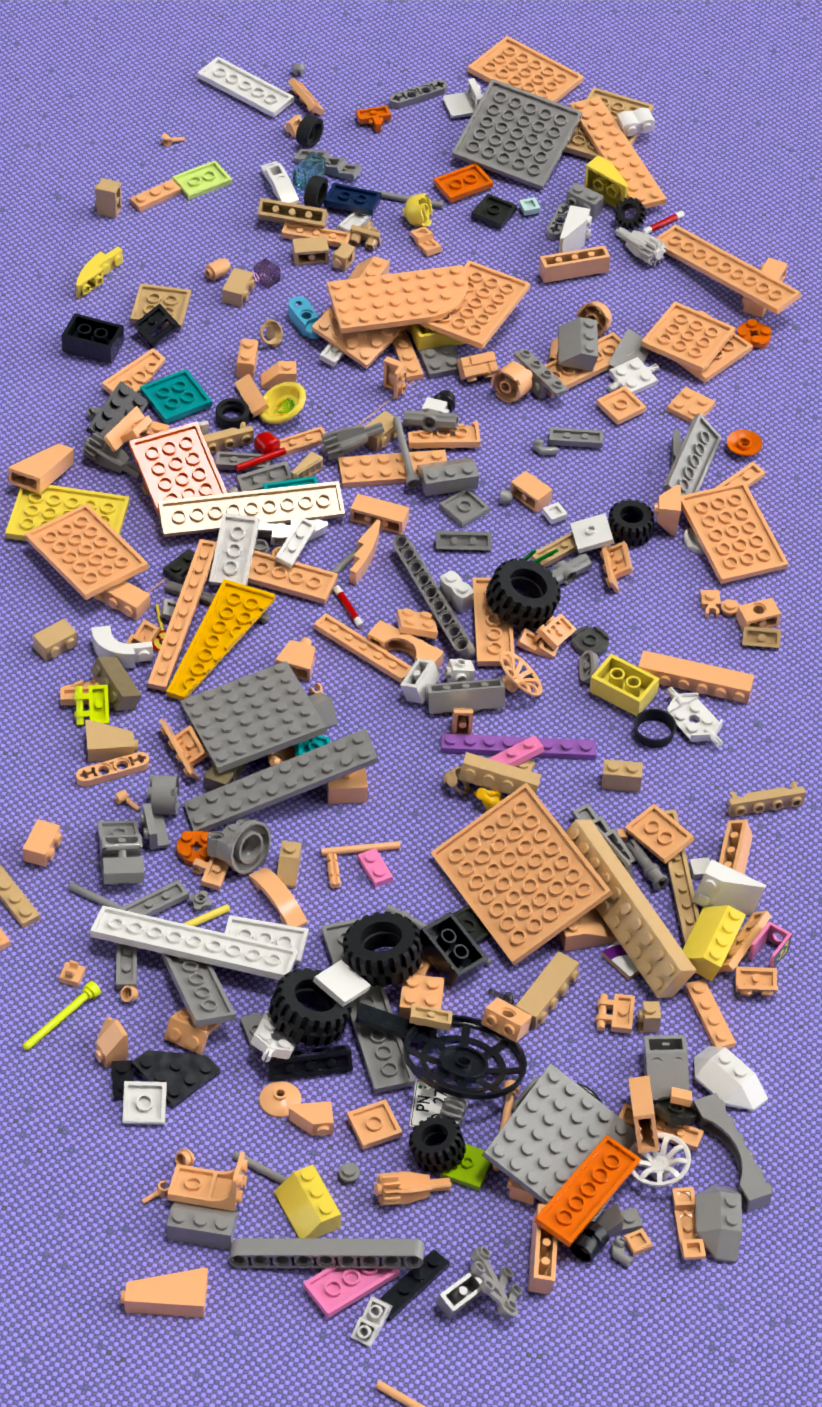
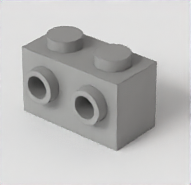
(585, 198)

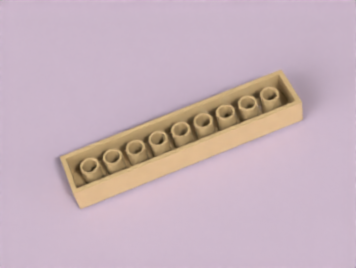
(633, 917)

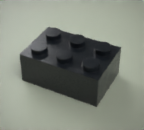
(92, 338)
(451, 949)

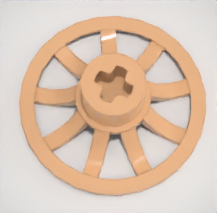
(514, 680)

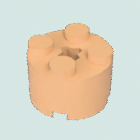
(512, 382)

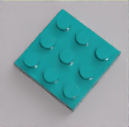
(176, 396)

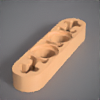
(111, 766)

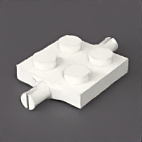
(633, 376)

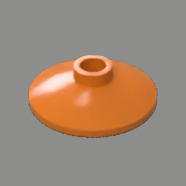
(744, 442)

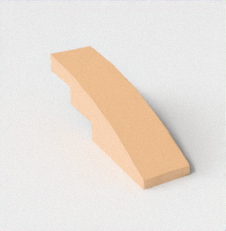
(366, 550)

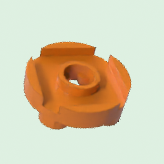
(761, 333)
(186, 843)

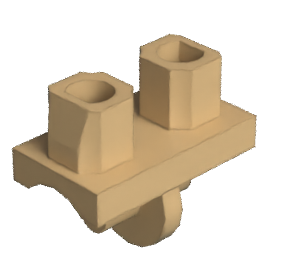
(365, 233)

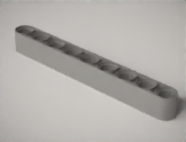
(434, 596)
(326, 1253)

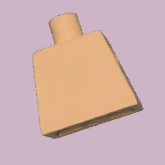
(299, 657)

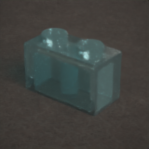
(311, 165)

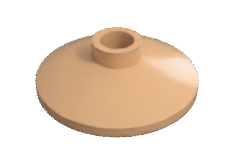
(279, 1105)

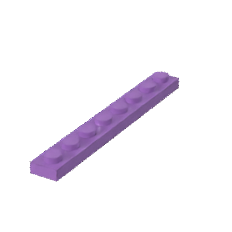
(495, 744)

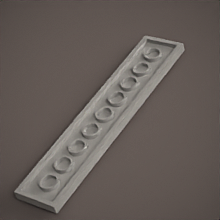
(281, 781)
(379, 1050)

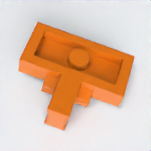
(373, 116)

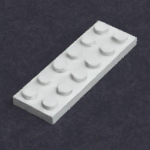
(245, 87)

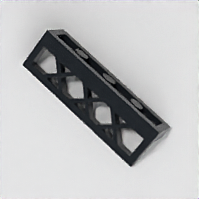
(311, 1063)

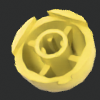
(418, 210)

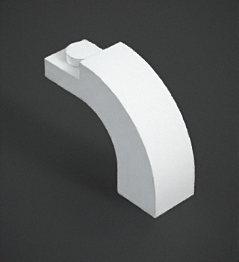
(128, 654)

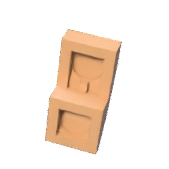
(424, 239)
(146, 633)
(539, 648)

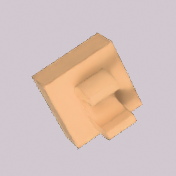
(292, 125)
(72, 973)

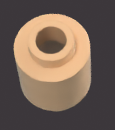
(217, 268)

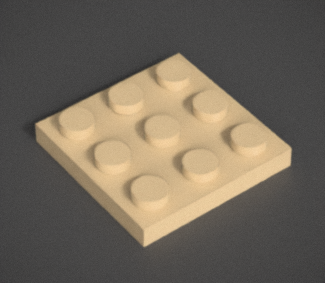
(172, 299)

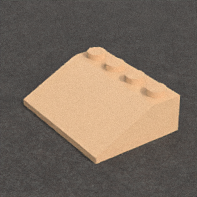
(587, 932)

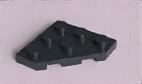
(181, 1071)

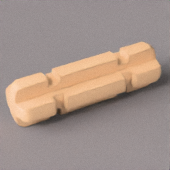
(333, 870)

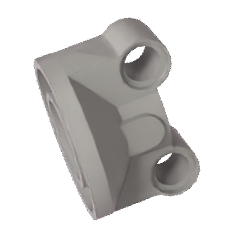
(241, 845)

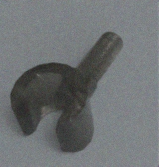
(507, 997)

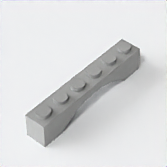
(714, 1119)

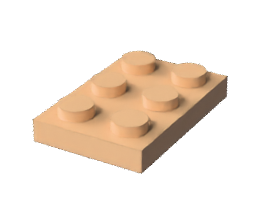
(659, 833)

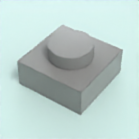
(167, 608)

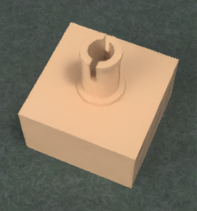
(348, 789)

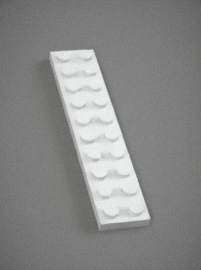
(193, 943)

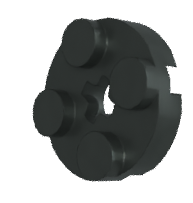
(673, 1113)

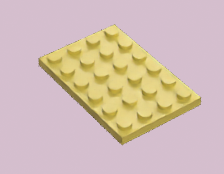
(37, 509)

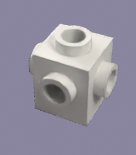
(459, 670)

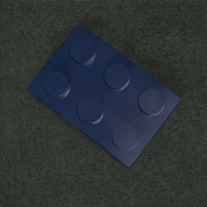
(352, 199)

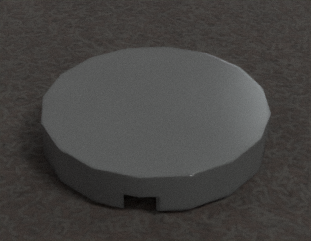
(590, 639)

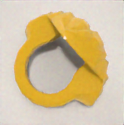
(488, 798)

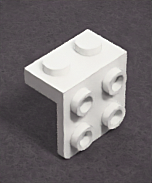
(463, 103)

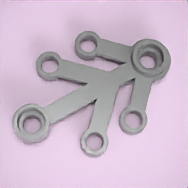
(507, 1306)

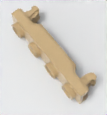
(229, 438)
(766, 800)

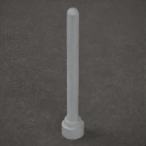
(412, 479)

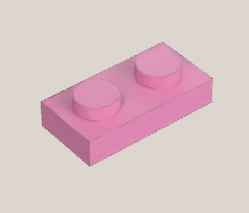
(375, 867)

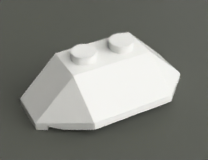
(729, 1078)

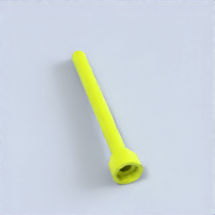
(90, 991)

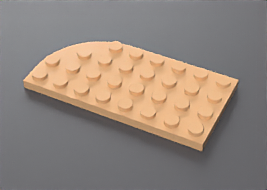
(397, 298)

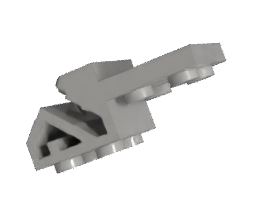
(120, 852)

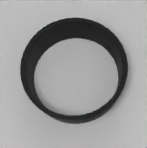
(659, 715)

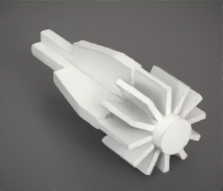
(643, 245)

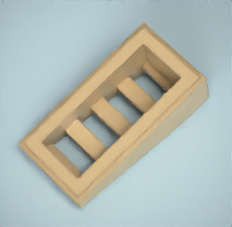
(308, 466)

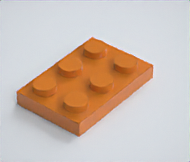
(463, 182)

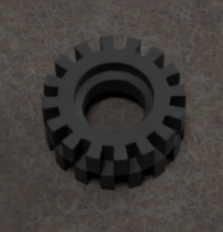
(634, 222)

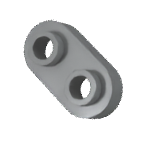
(588, 665)

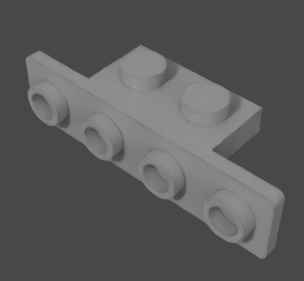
(542, 377)

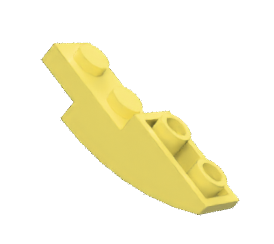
(95, 269)

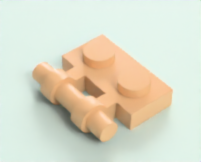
(622, 1015)

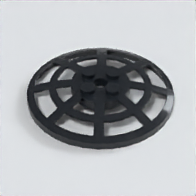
(464, 1062)

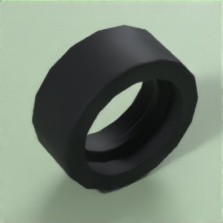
(309, 131)
(316, 191)
(232, 404)

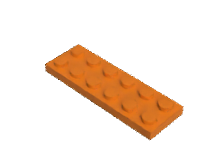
(587, 1190)

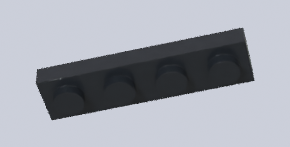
(414, 1283)

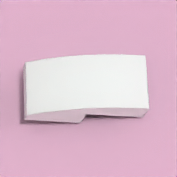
(372, 1321)

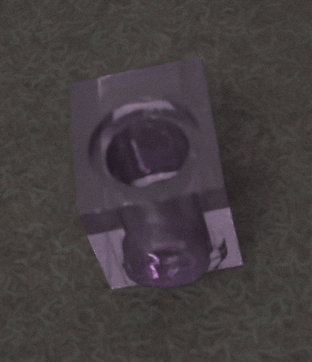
(266, 273)

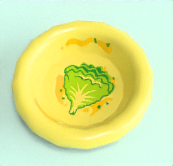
(284, 402)

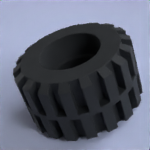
(631, 522)
(441, 1156)

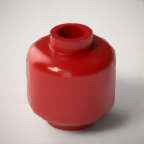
(266, 442)

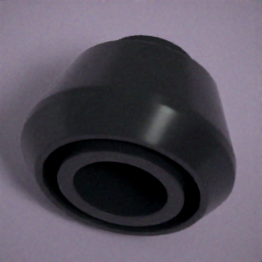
(449, 397)

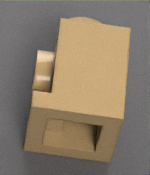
(343, 256)
(649, 1017)

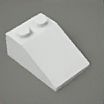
(575, 229)
(728, 887)

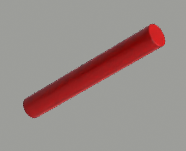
(258, 460)

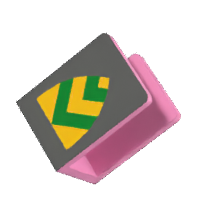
(767, 934)

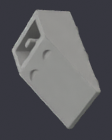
(665, 1063)

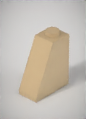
(108, 742)

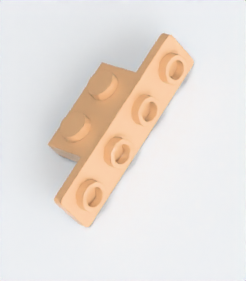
(127, 429)
(616, 563)
(188, 747)

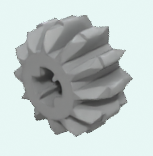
(454, 1108)

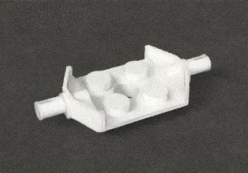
(688, 707)
(265, 1038)

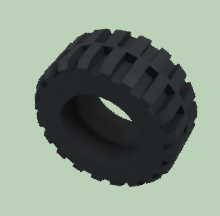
(513, 606)
(383, 931)
(300, 1022)

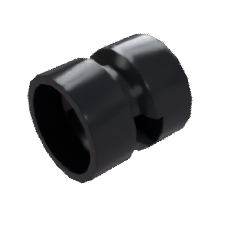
(589, 1242)

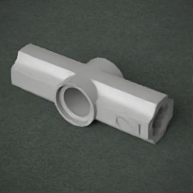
(420, 420)
(567, 572)

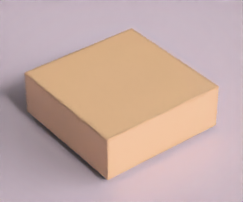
(680, 1097)
(637, 1242)

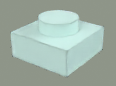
(529, 206)

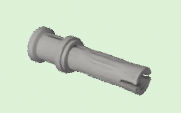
(651, 870)

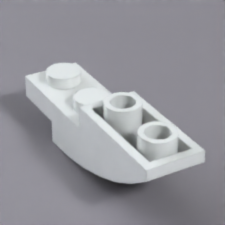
(280, 182)
(280, 531)

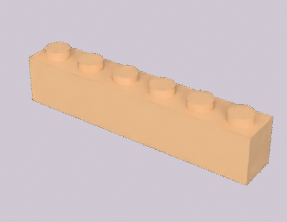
(698, 677)

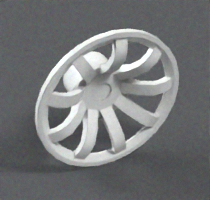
(661, 1164)

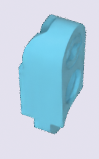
(303, 316)

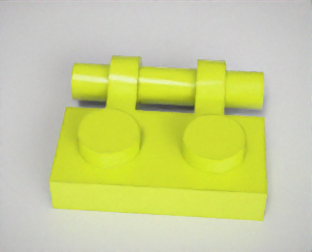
(98, 704)

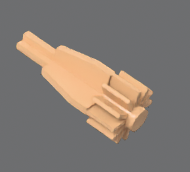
(407, 1187)

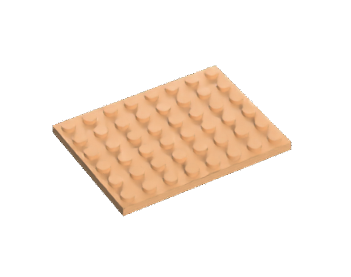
(521, 873)

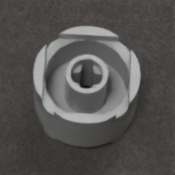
(164, 794)

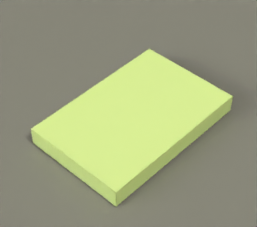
(202, 180)

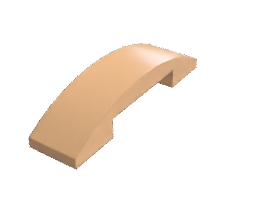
(279, 896)
(684, 1214)

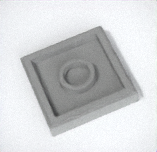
(464, 508)

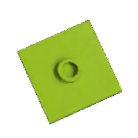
(471, 1170)

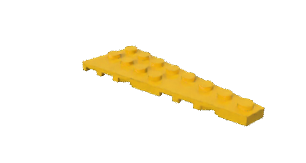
(225, 623)

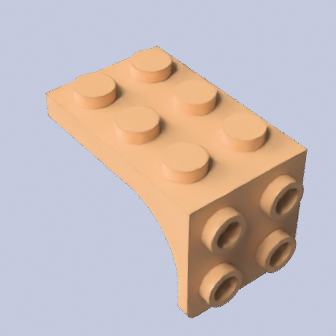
(208, 1186)

